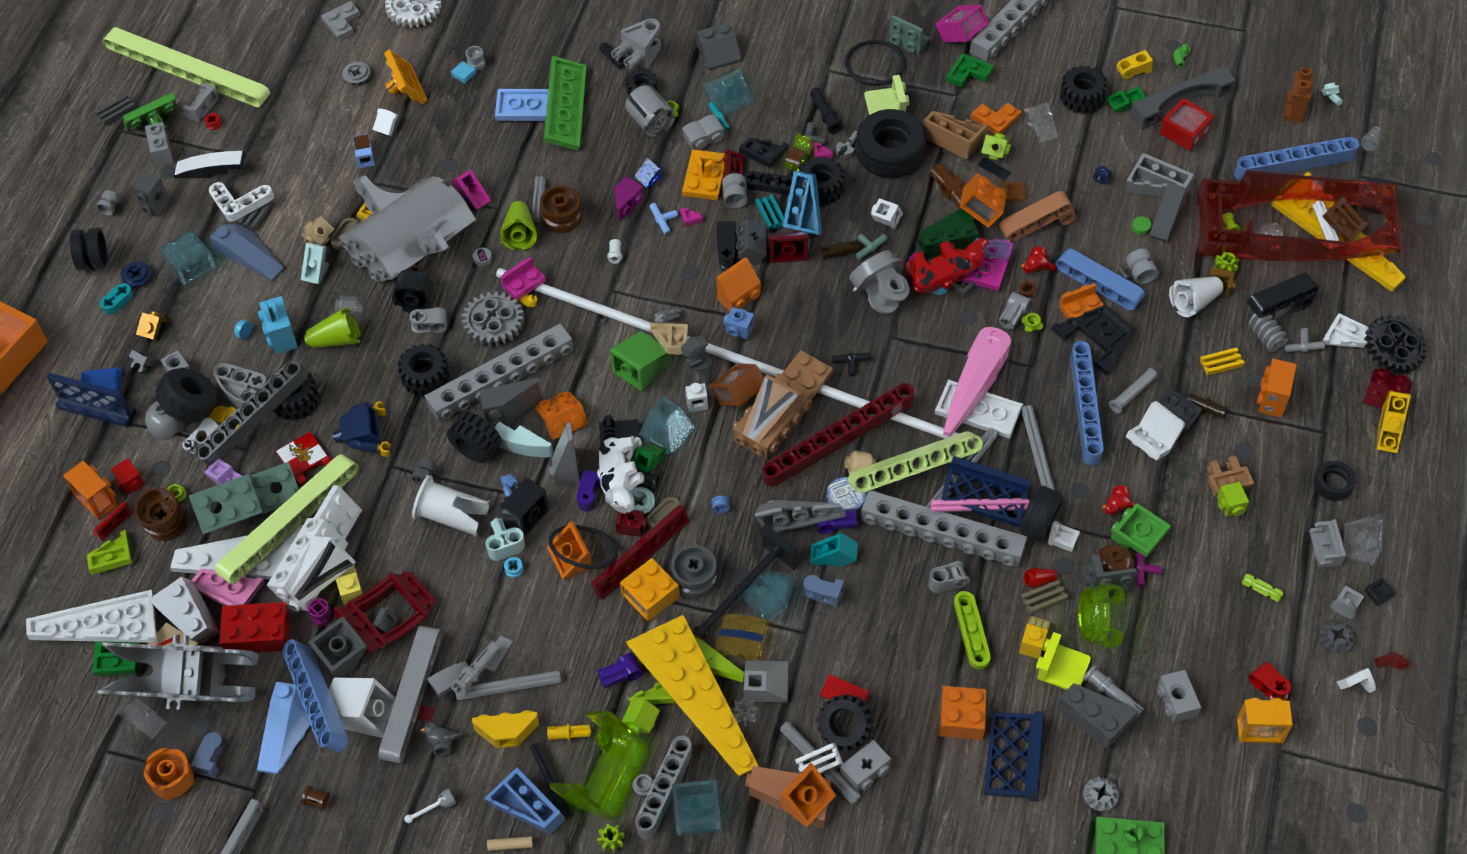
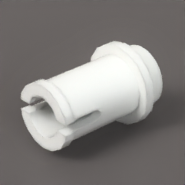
(614, 254)

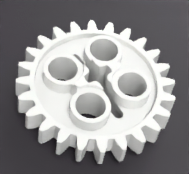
(412, 11)

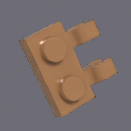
(1235, 474)

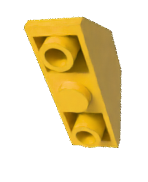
(1392, 421)
(506, 728)

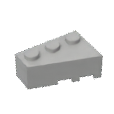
(1152, 176)

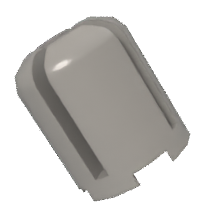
(649, 110)

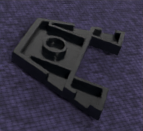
(1104, 329)

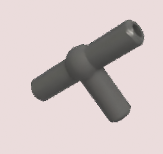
(809, 131)

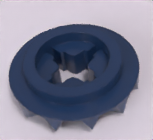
(136, 268)

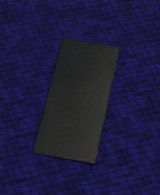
(994, 168)

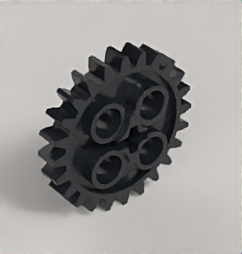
(1384, 333)

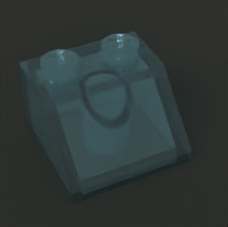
(728, 91)

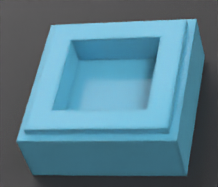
(463, 72)

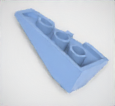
(283, 728)

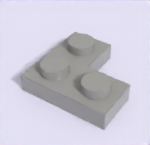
(338, 20)

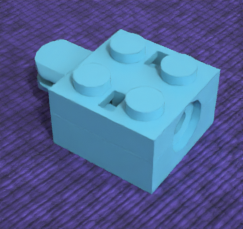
(277, 325)

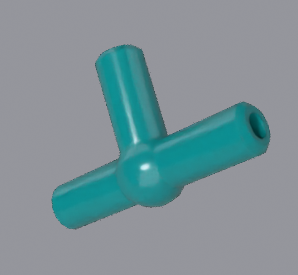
(719, 115)

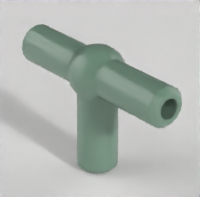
(869, 246)

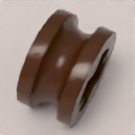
(1027, 284)

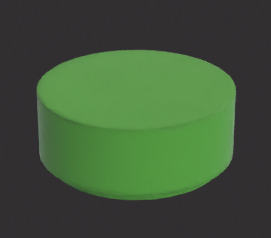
(1141, 225)

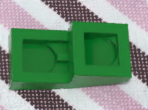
(1123, 101)

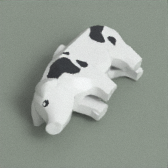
(618, 473)

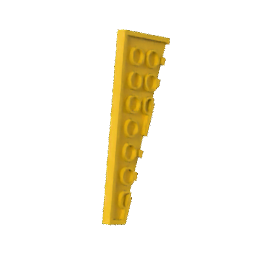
(1375, 266)
(682, 670)

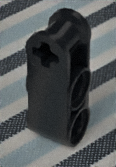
(726, 244)

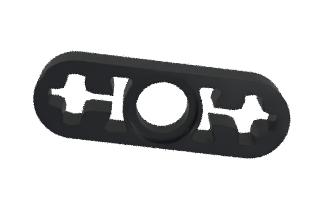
(757, 185)

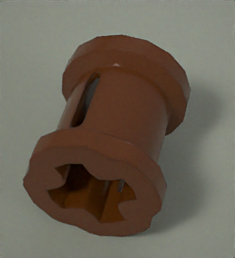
(315, 798)

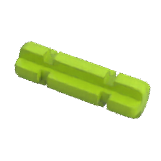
(1262, 587)

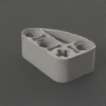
(237, 383)

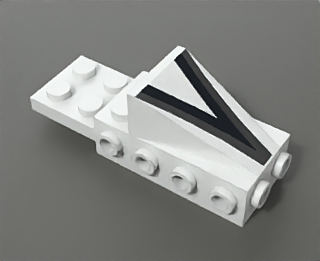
(317, 552)

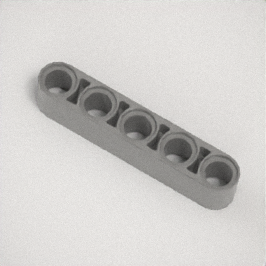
(661, 796)

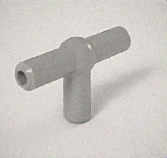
(1305, 345)

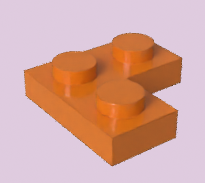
(996, 121)

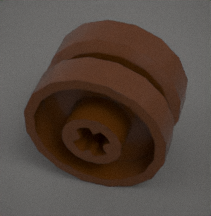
(561, 209)

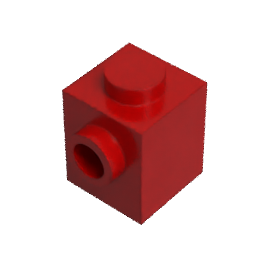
(127, 477)

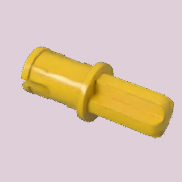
(568, 732)

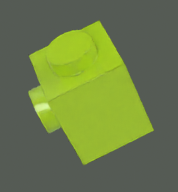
(1232, 499)
(640, 716)

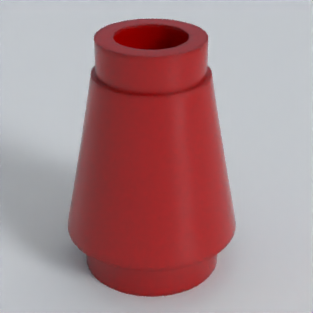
(1038, 577)

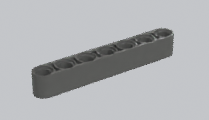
(242, 414)

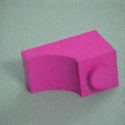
(470, 188)

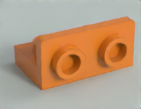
(1079, 301)

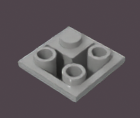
(766, 681)

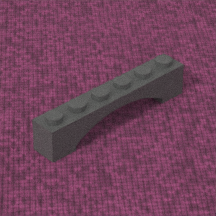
(1213, 83)

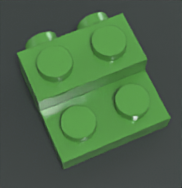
(1139, 530)

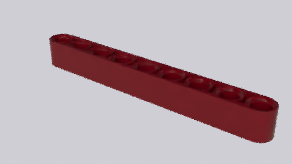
(834, 442)

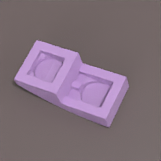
(221, 472)

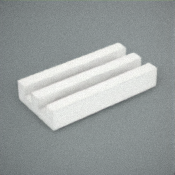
(833, 747)

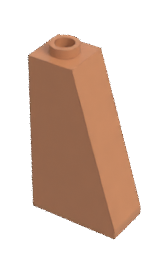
(770, 783)

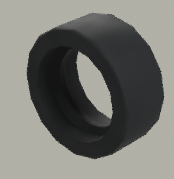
(1337, 468)

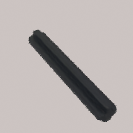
(551, 777)

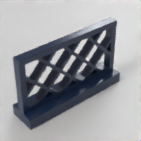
(91, 400)
(988, 478)
(1033, 759)

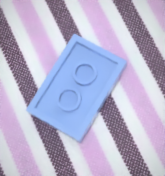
(521, 104)

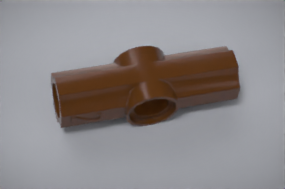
(949, 185)

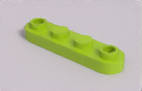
(972, 630)

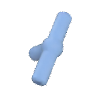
(662, 218)

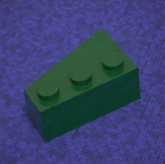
(955, 228)

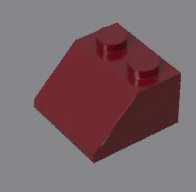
(788, 247)

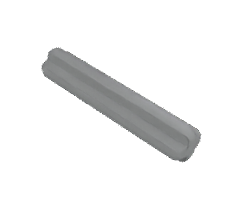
(539, 189)

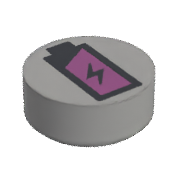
(482, 257)

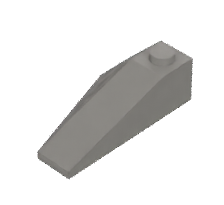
(789, 515)

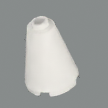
(1194, 294)

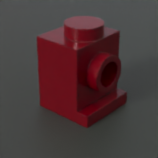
(631, 523)

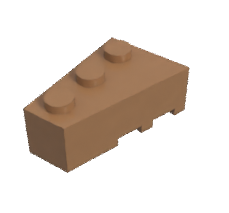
(953, 134)

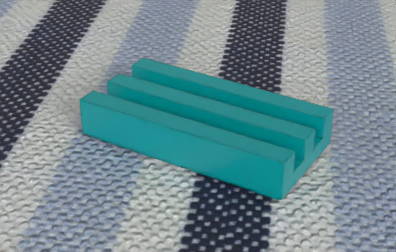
(766, 201)

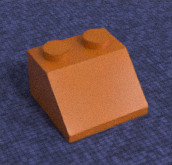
(738, 285)

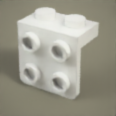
(1156, 431)

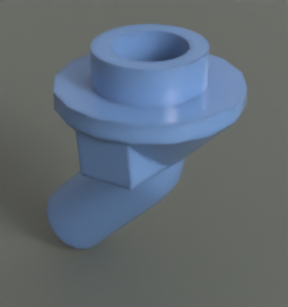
(509, 482)

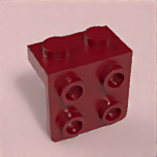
(1381, 383)

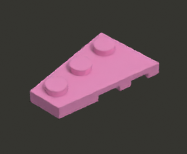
(224, 593)

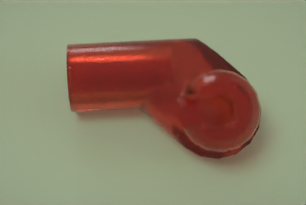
(1393, 660)

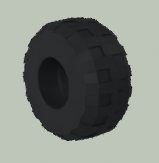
(186, 395)

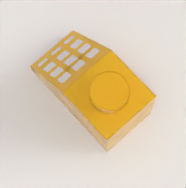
(1034, 637)

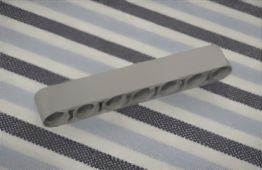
(410, 694)

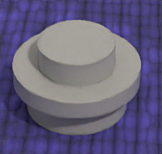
(642, 784)

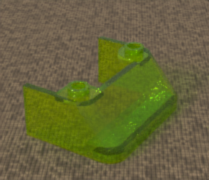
(614, 772)

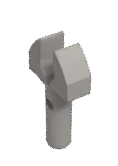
(848, 145)

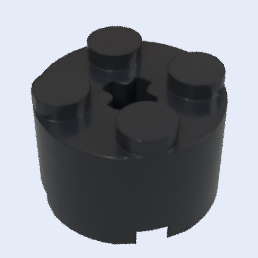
(413, 290)

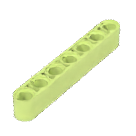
(906, 461)

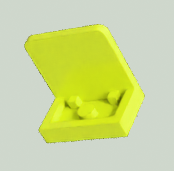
(1061, 664)

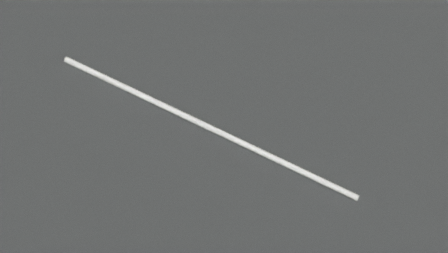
(730, 356)

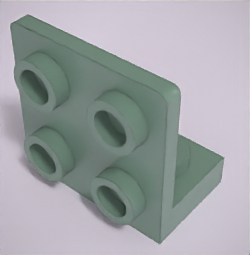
(907, 35)

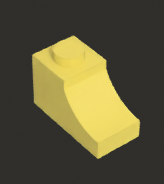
(349, 585)

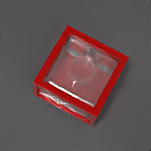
(1186, 124)

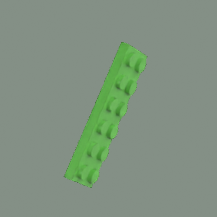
(565, 103)

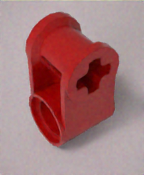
(1270, 682)

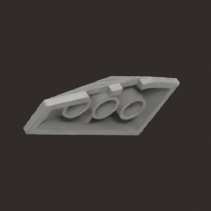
(564, 459)

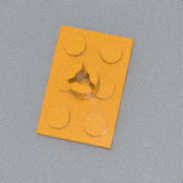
(403, 78)
(704, 175)

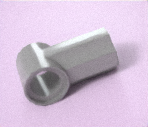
(1016, 306)

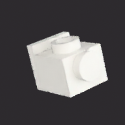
(886, 213)
(696, 392)

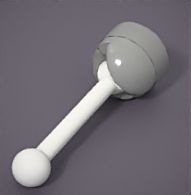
(445, 800)

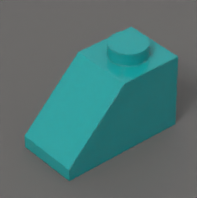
(834, 551)

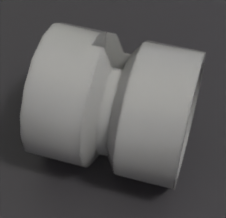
(734, 190)
(1142, 266)

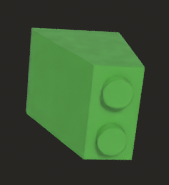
(639, 360)

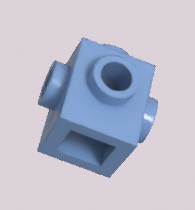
(739, 323)

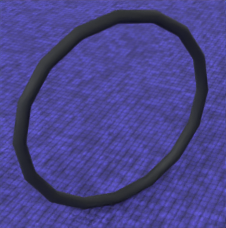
(874, 41)
(579, 564)

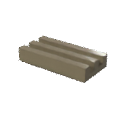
(1043, 589)

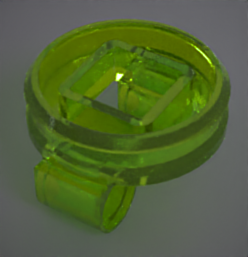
(1095, 614)

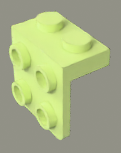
(888, 98)

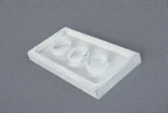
(989, 413)

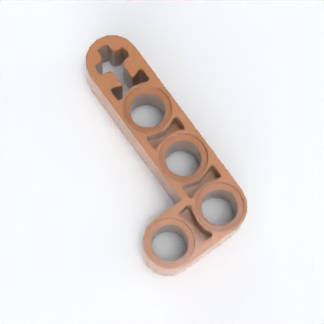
(1038, 215)

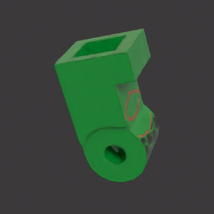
(651, 455)

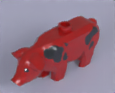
(946, 268)

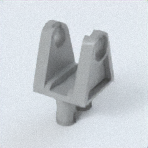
(637, 44)

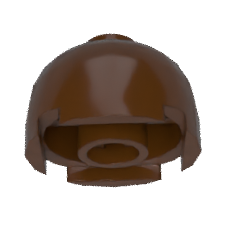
(1115, 558)

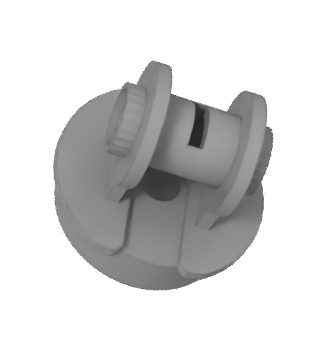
(881, 282)

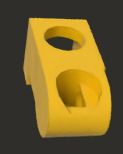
(1135, 65)

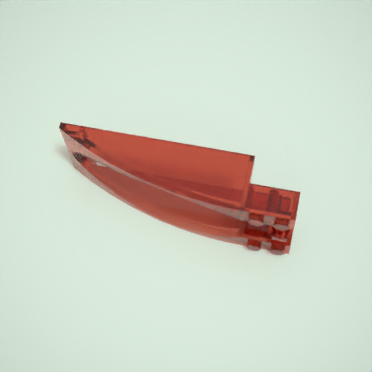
(1265, 187)

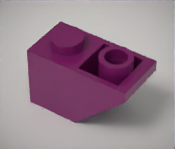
(627, 196)

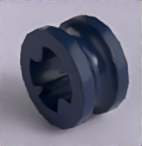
(1102, 175)

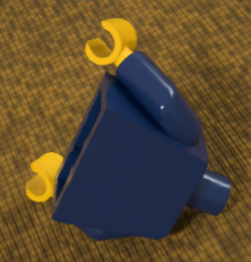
(361, 430)

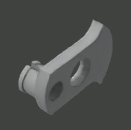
(207, 425)

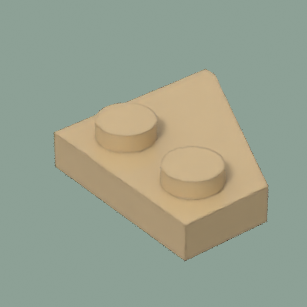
(670, 336)

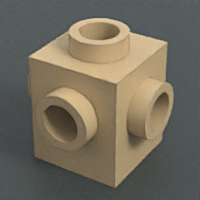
(317, 231)

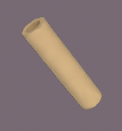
(509, 843)

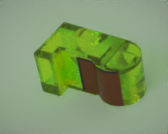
(799, 152)

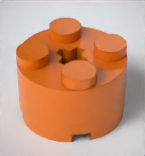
(169, 773)

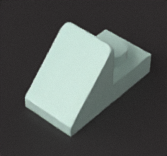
(313, 263)

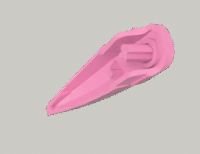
(979, 373)

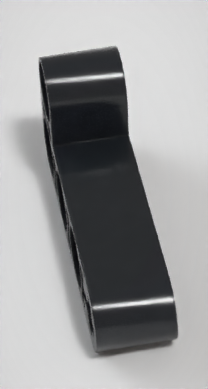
(1297, 290)

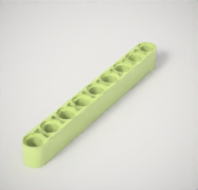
(285, 520)

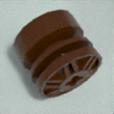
(160, 514)

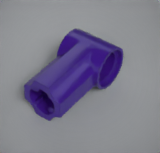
(849, 521)
(625, 668)

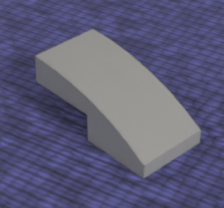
(441, 681)

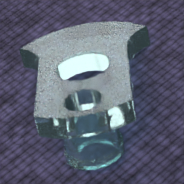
(1004, 249)

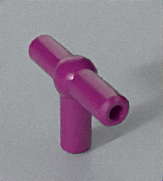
(1143, 568)

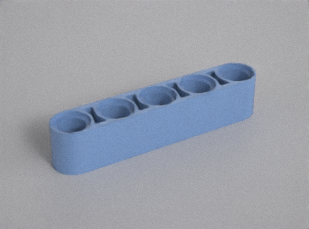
(1107, 282)

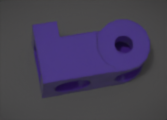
(587, 490)

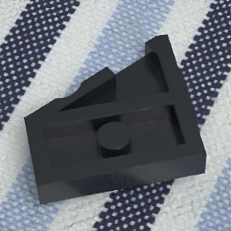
(763, 150)

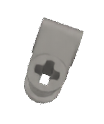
(430, 320)
(951, 576)

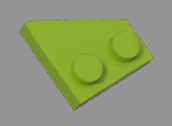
(110, 555)

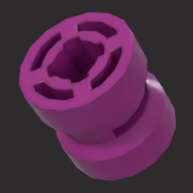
(320, 612)

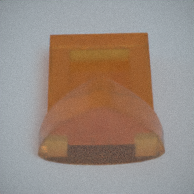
(1013, 190)

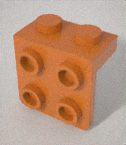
(561, 410)

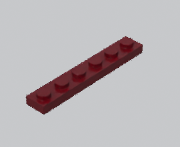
(640, 552)

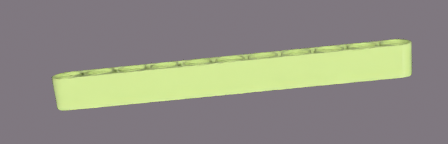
(186, 67)

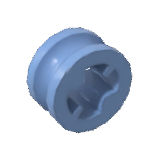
(720, 504)

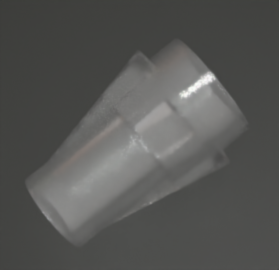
(1371, 139)

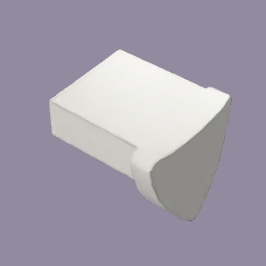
(385, 121)
(1063, 536)
(1363, 676)

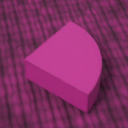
(821, 151)
(690, 217)

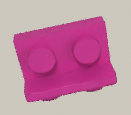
(522, 279)

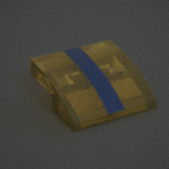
(742, 636)

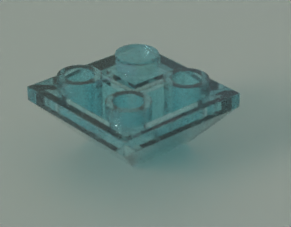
(666, 425)
(768, 594)

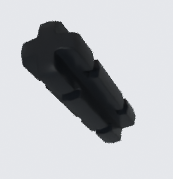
(606, 49)

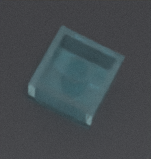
(187, 257)
(696, 807)

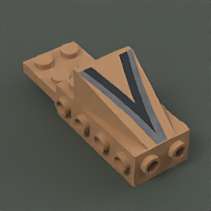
(780, 405)

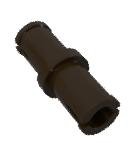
(840, 248)
(1208, 406)

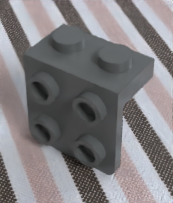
(1095, 575)

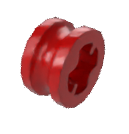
(213, 125)

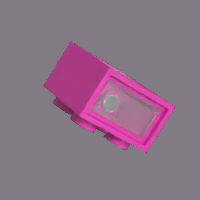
(962, 23)

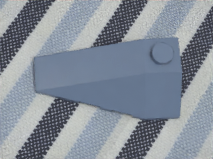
(246, 249)

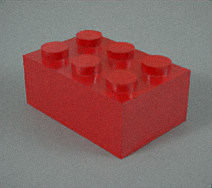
(255, 627)

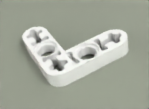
(263, 193)

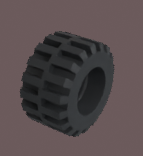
(1083, 100)
(829, 171)
(422, 357)
(301, 403)
(474, 437)
(863, 716)

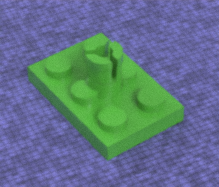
(150, 112)
(1128, 836)

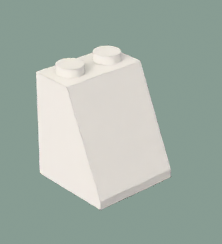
(362, 704)

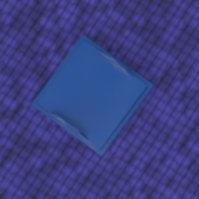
(106, 378)

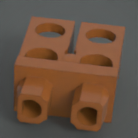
(1299, 95)

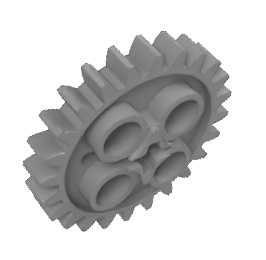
(490, 314)

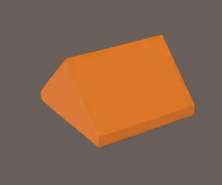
(571, 546)
(807, 796)

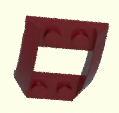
(408, 587)

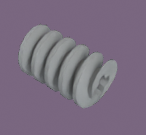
(1268, 332)

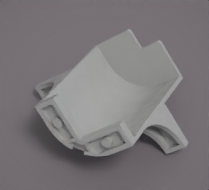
(404, 225)

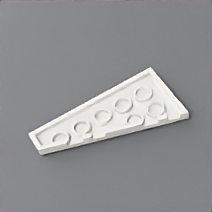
(208, 555)
(112, 620)

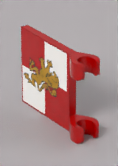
(302, 456)

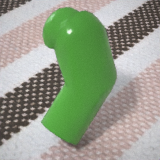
(1180, 54)

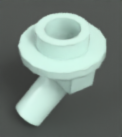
(1331, 90)

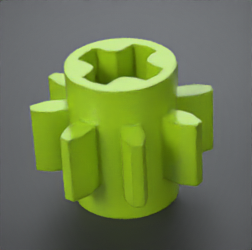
(1226, 262)
(613, 844)

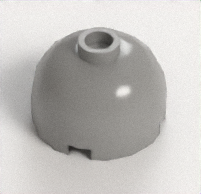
(160, 424)

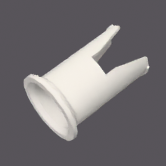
(448, 506)

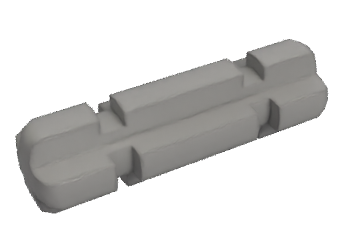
(667, 315)

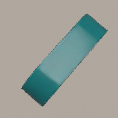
(115, 298)

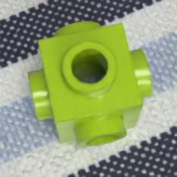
(990, 149)

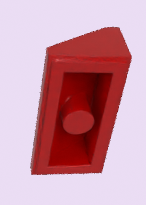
(112, 521)

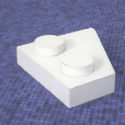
(1346, 333)

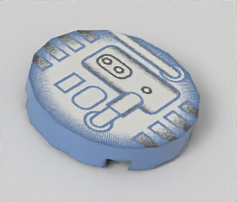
(841, 492)

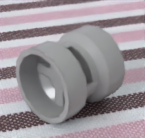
(475, 57)
(107, 204)

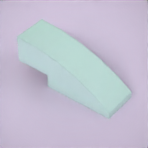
(523, 442)

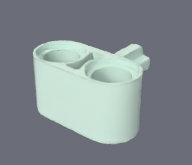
(503, 539)

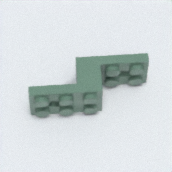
(243, 497)

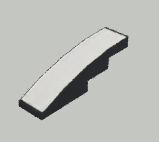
(210, 163)

